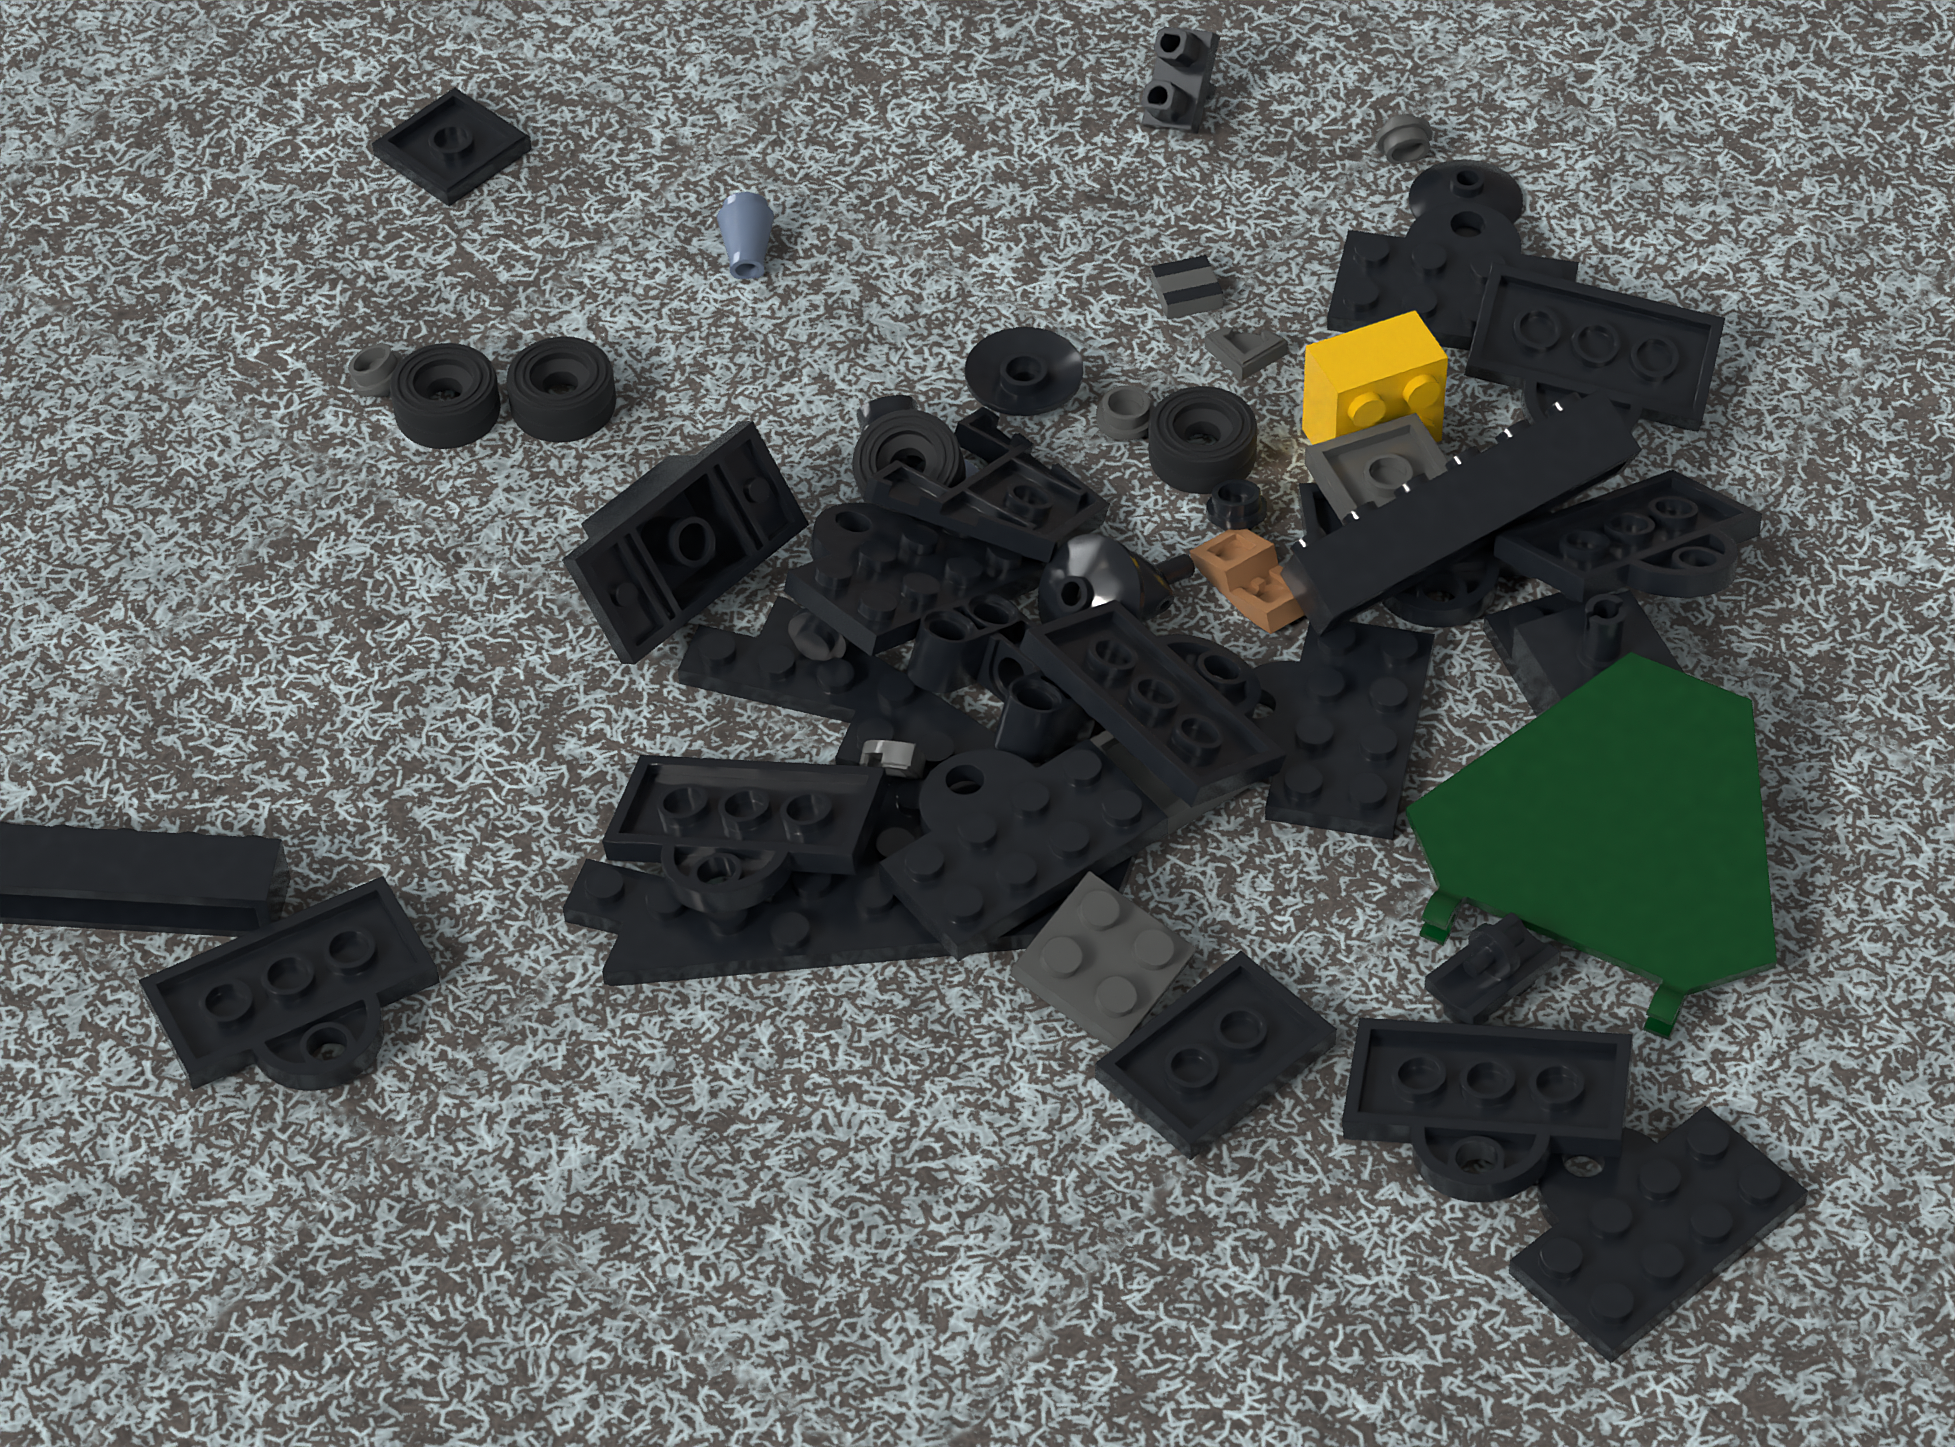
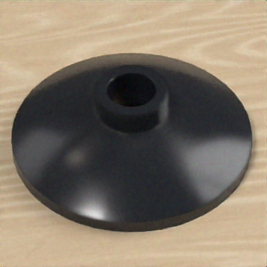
(1466, 182)
(1023, 371)
(1097, 566)

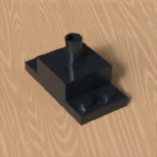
(682, 539)
(1562, 643)

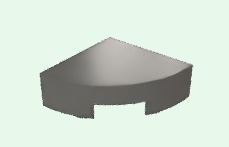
(1245, 352)
(897, 757)

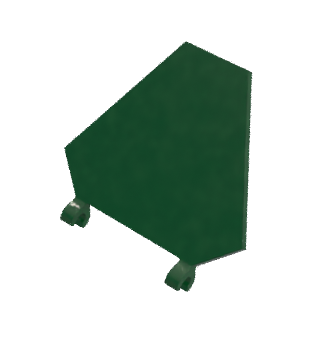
(1616, 831)

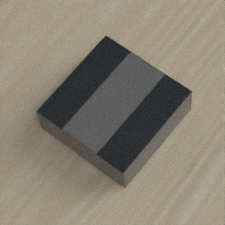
(1186, 287)

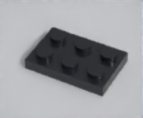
(1215, 1054)

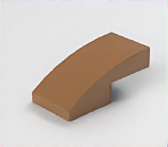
(1249, 576)

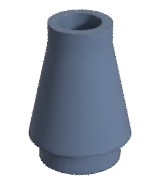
(746, 231)

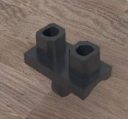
(1180, 79)
(1490, 970)

